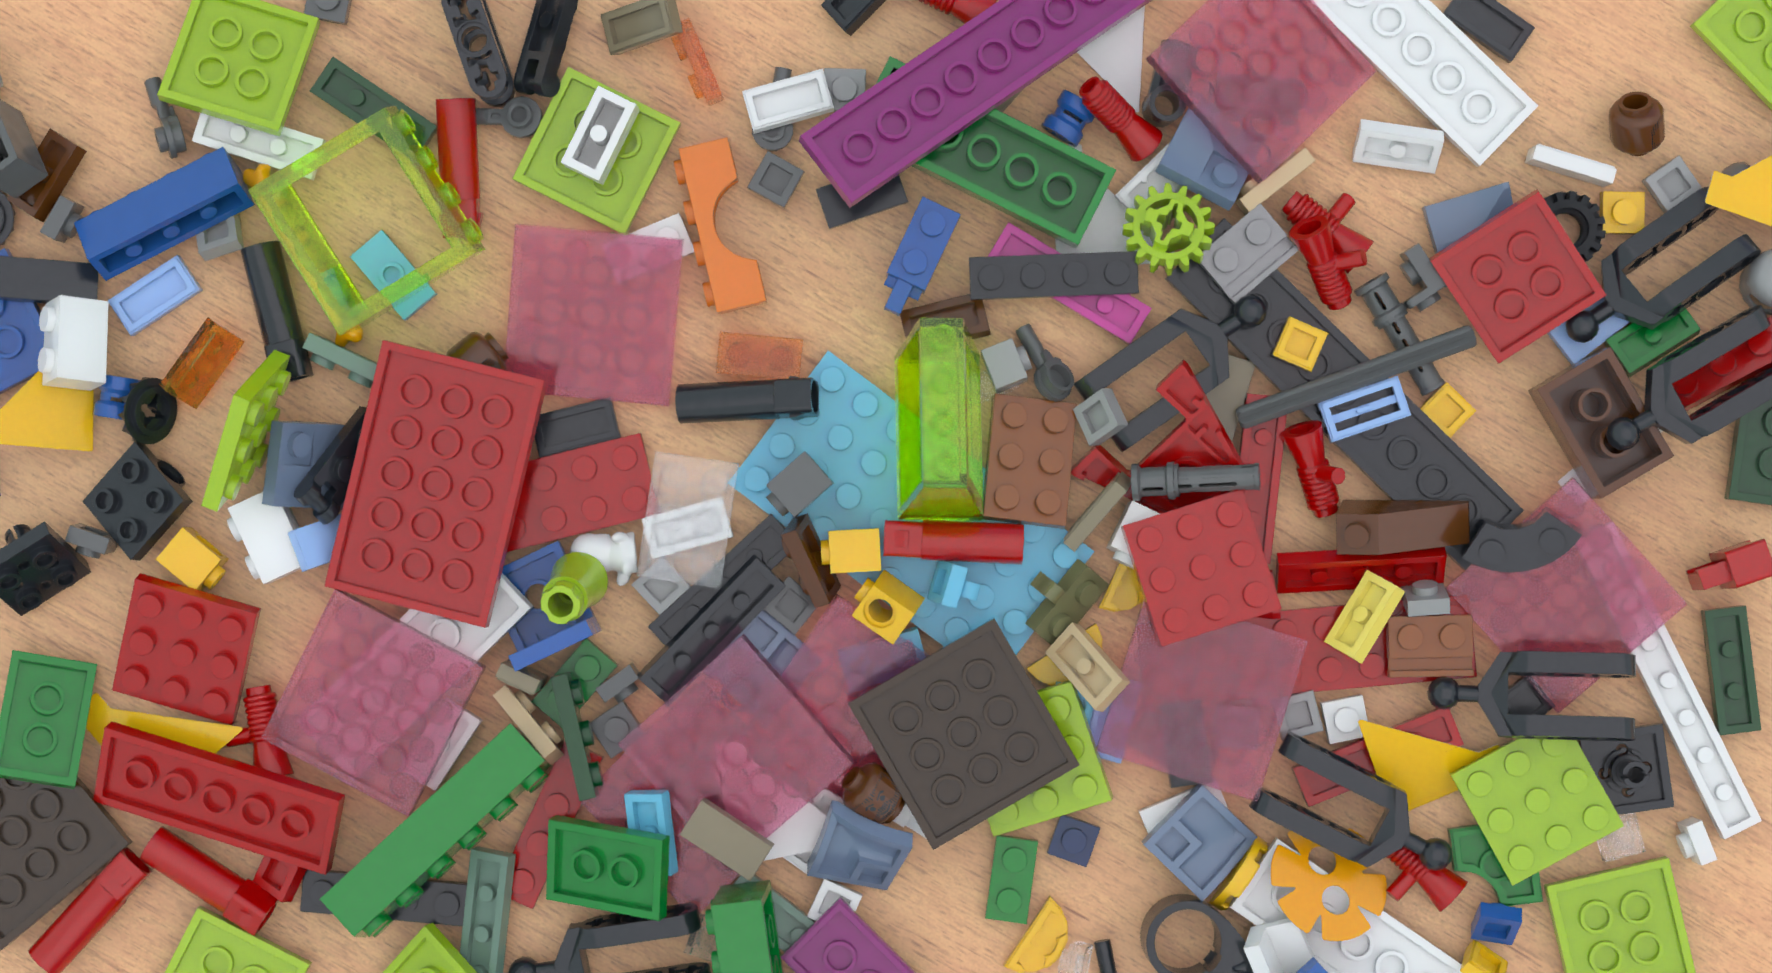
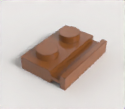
(1429, 646)

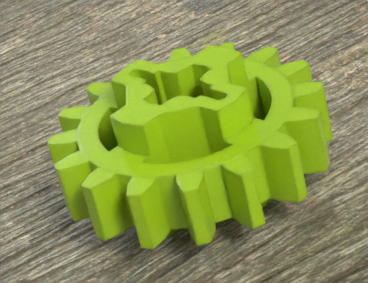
(1183, 236)

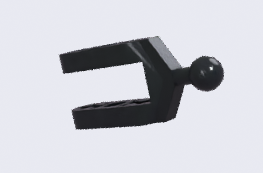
(474, 61)
(1625, 300)
(1209, 338)
(1663, 404)
(1493, 695)
(1388, 836)
(615, 931)

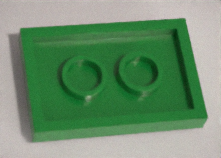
(44, 718)
(607, 867)

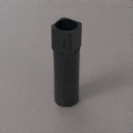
(276, 306)
(747, 400)

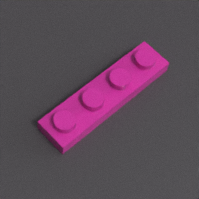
(1114, 313)

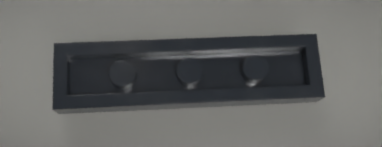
(1053, 275)
(763, 542)
(712, 628)
(440, 904)

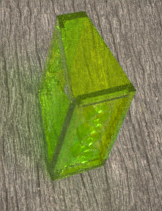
(315, 256)
(938, 423)

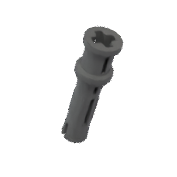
(1426, 378)
(1174, 480)

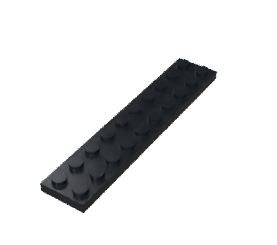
(1401, 457)

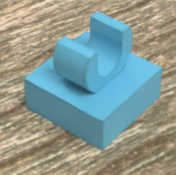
(950, 585)

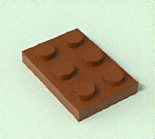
(1029, 461)

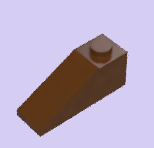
(1400, 525)

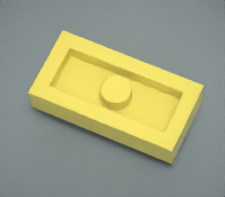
(1364, 616)

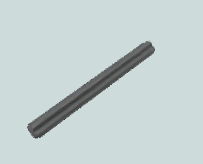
(1356, 377)

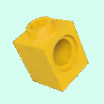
(852, 550)
(193, 560)
(886, 622)

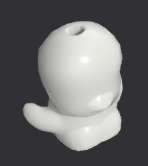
(614, 552)

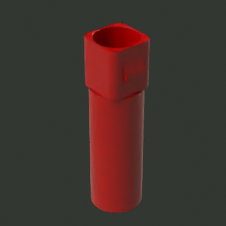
(459, 152)
(955, 541)
(237, 898)
(89, 912)

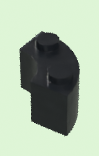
(1522, 545)

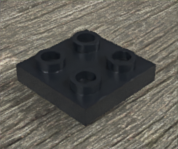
(138, 500)

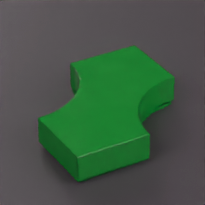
(1475, 855)

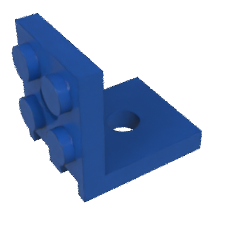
(535, 634)

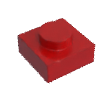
(279, 878)

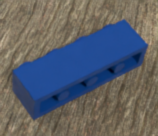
(163, 213)

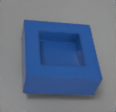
(1496, 923)

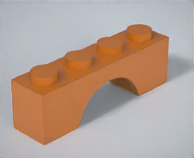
(709, 174)

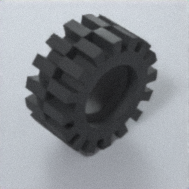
(1587, 217)

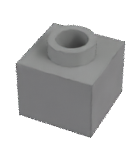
(1006, 365)

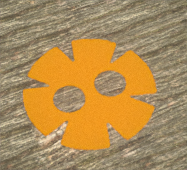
(1305, 902)

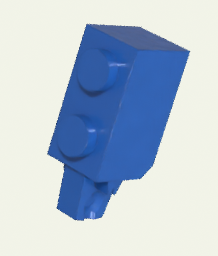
(919, 253)

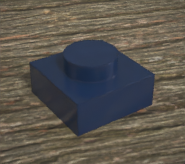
(1073, 840)

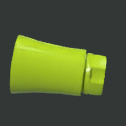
(574, 586)

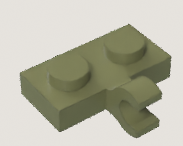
(1065, 601)

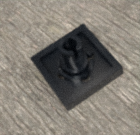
(37, 567)
(1648, 784)

